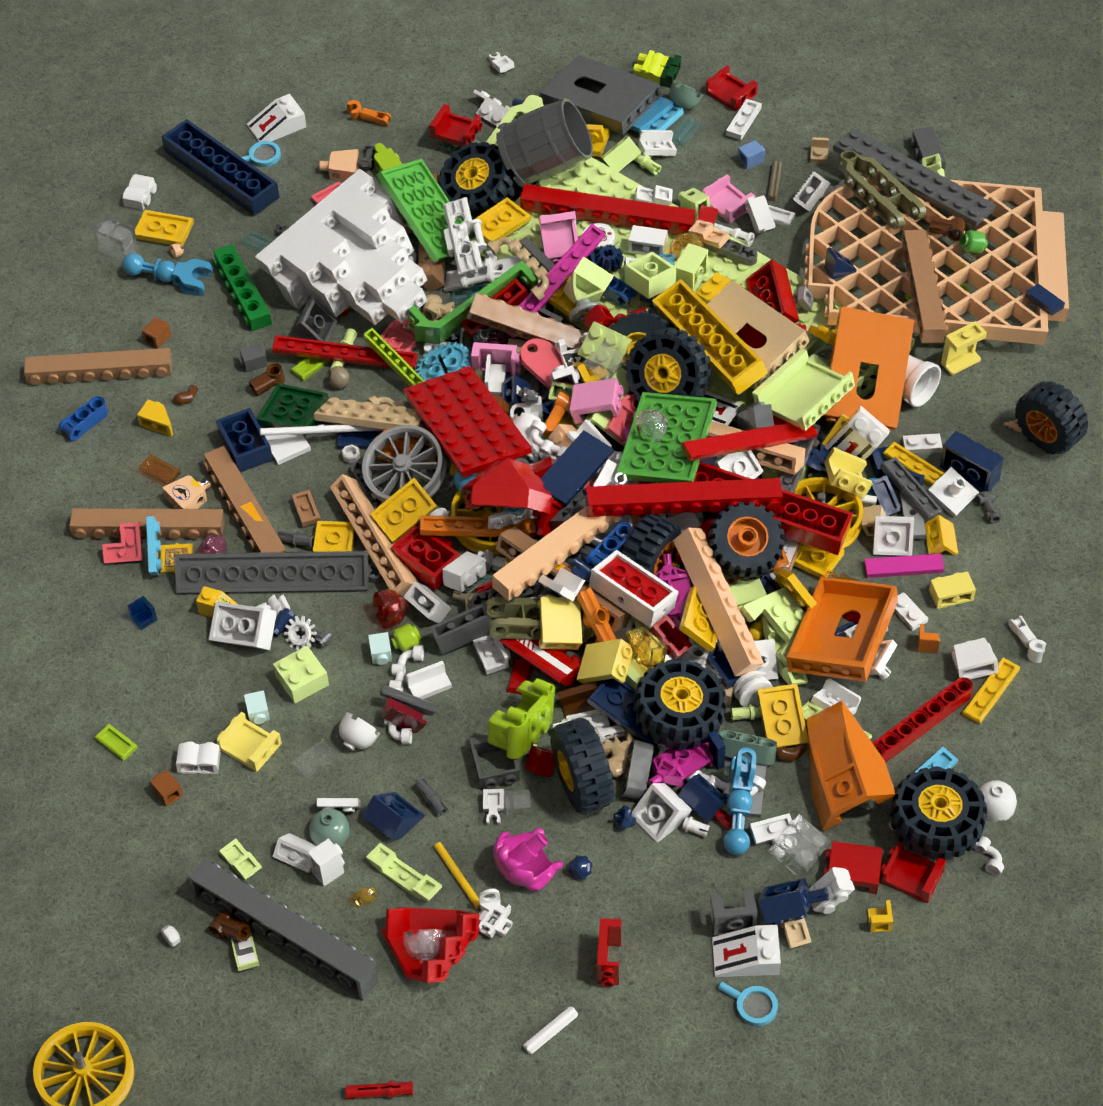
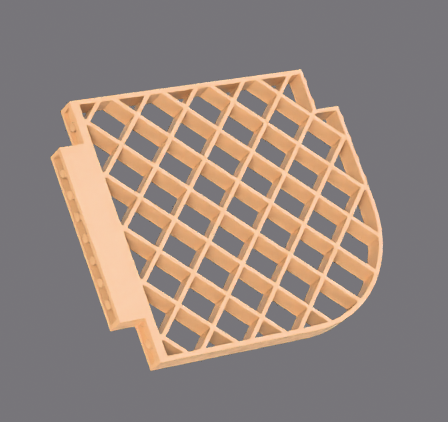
(1046, 262)

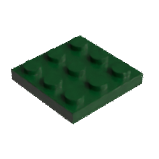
(291, 407)

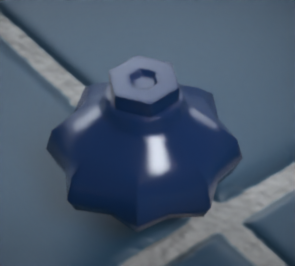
(624, 818)
(580, 867)

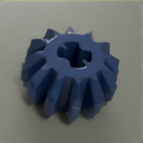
(609, 258)

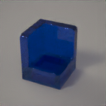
(142, 612)

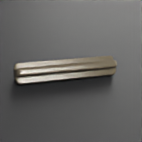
(775, 180)

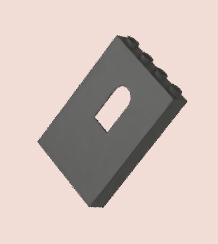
(615, 106)

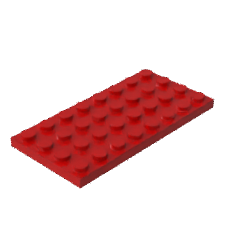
(466, 421)

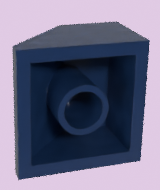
(392, 815)

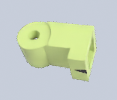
(934, 163)

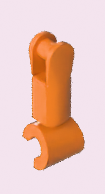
(355, 109)
(560, 406)

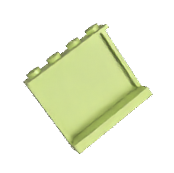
(803, 390)

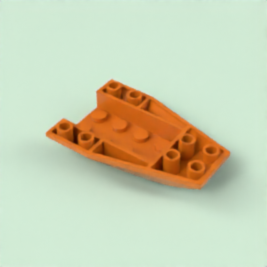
(843, 765)

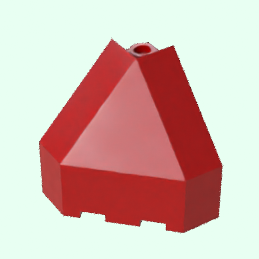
(509, 485)
(460, 930)

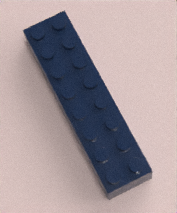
(220, 167)

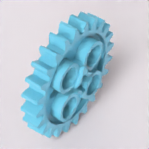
(453, 356)

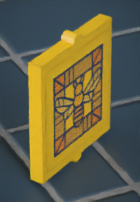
(168, 555)

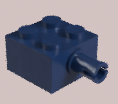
(789, 901)

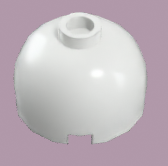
(357, 732)
(999, 799)

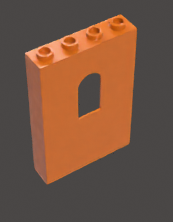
(877, 341)
(823, 654)

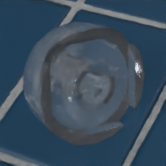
(424, 944)

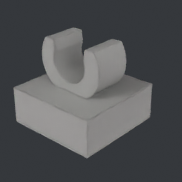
(803, 299)

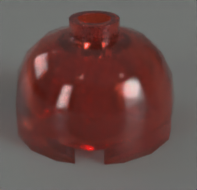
(390, 607)

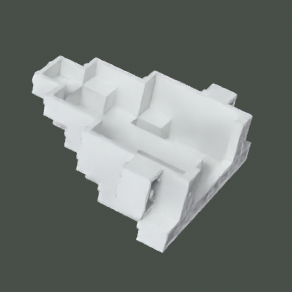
(348, 255)

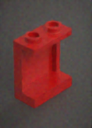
(730, 89)
(454, 128)
(860, 861)
(912, 873)
(609, 935)

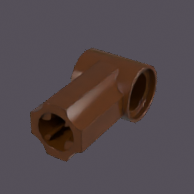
(952, 228)
(273, 375)
(228, 926)

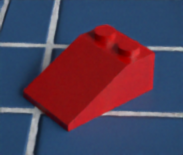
(425, 556)

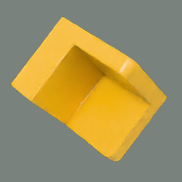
(880, 918)

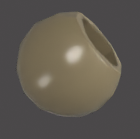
(338, 377)

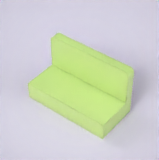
(621, 154)

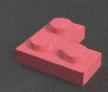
(130, 547)

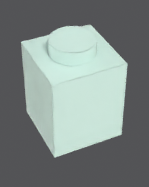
(380, 648)
(257, 707)

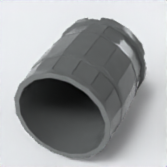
(544, 142)

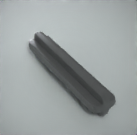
(408, 699)

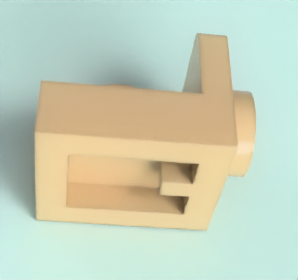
(819, 150)
(796, 932)

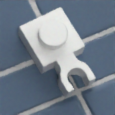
(501, 64)
(493, 802)

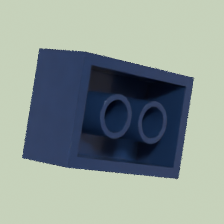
(243, 441)
(972, 461)

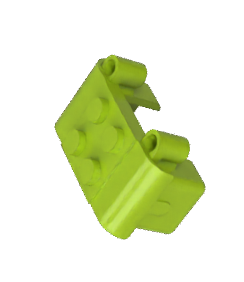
(526, 723)

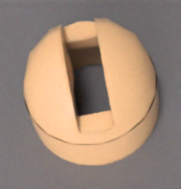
(175, 250)

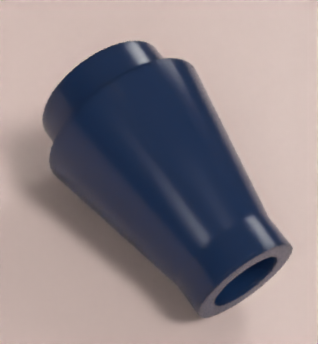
(282, 620)

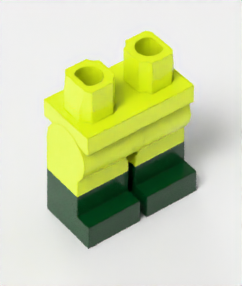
(658, 67)

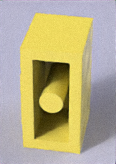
(952, 590)

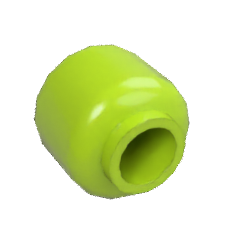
(406, 637)

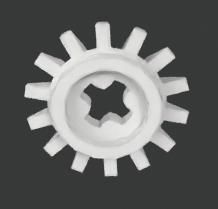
(292, 633)

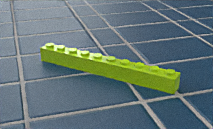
(392, 358)

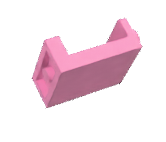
(727, 199)
(558, 234)
(499, 354)
(595, 397)

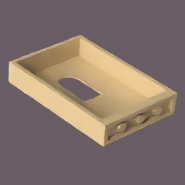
(783, 336)

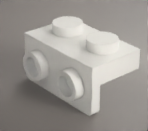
(657, 143)
(561, 372)
(492, 653)
(833, 693)

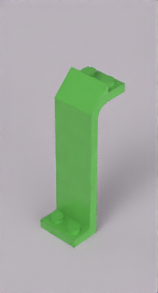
(440, 330)

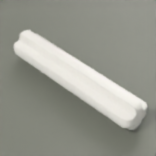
(550, 1030)

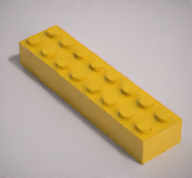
(727, 351)

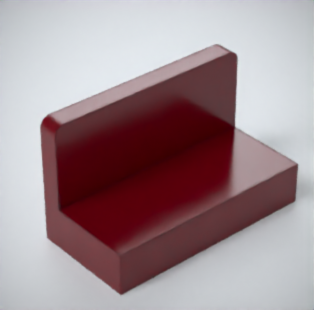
(403, 715)

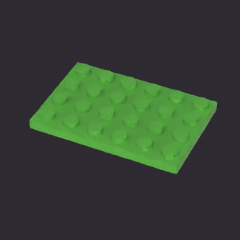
(421, 204)
(665, 460)

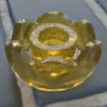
(365, 896)

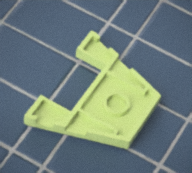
(782, 614)

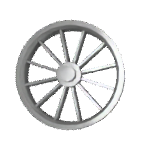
(403, 464)

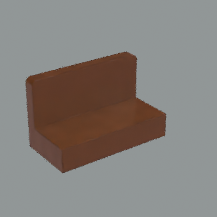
(575, 699)

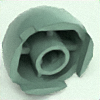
(684, 96)
(331, 825)

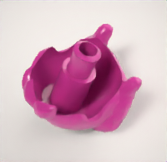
(523, 859)

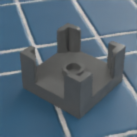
(732, 919)

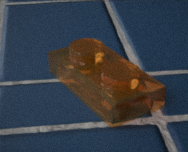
(159, 469)

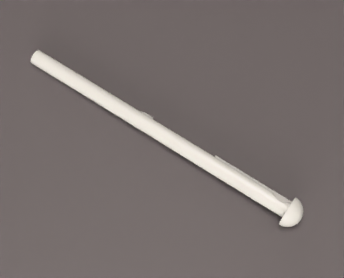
(315, 429)

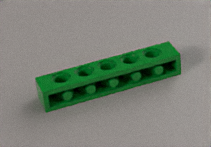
(242, 288)

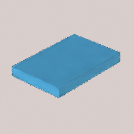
(654, 113)

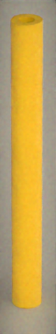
(457, 874)

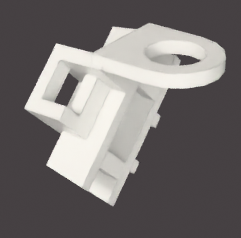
(534, 409)
(489, 907)

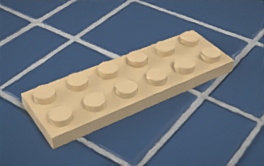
(366, 414)

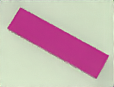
(904, 565)

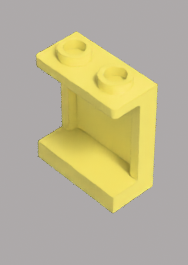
(960, 348)
(846, 472)
(560, 623)
(605, 661)
(248, 742)

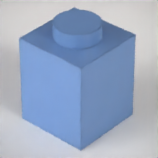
(751, 154)

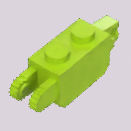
(385, 158)

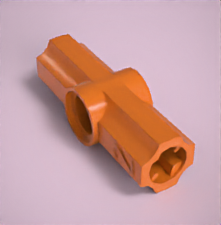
(595, 615)

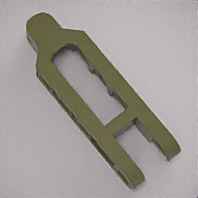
(885, 207)
(519, 620)

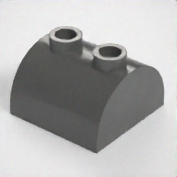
(315, 322)

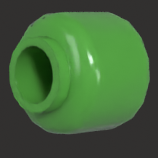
(973, 242)

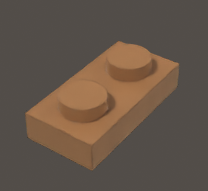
(306, 508)

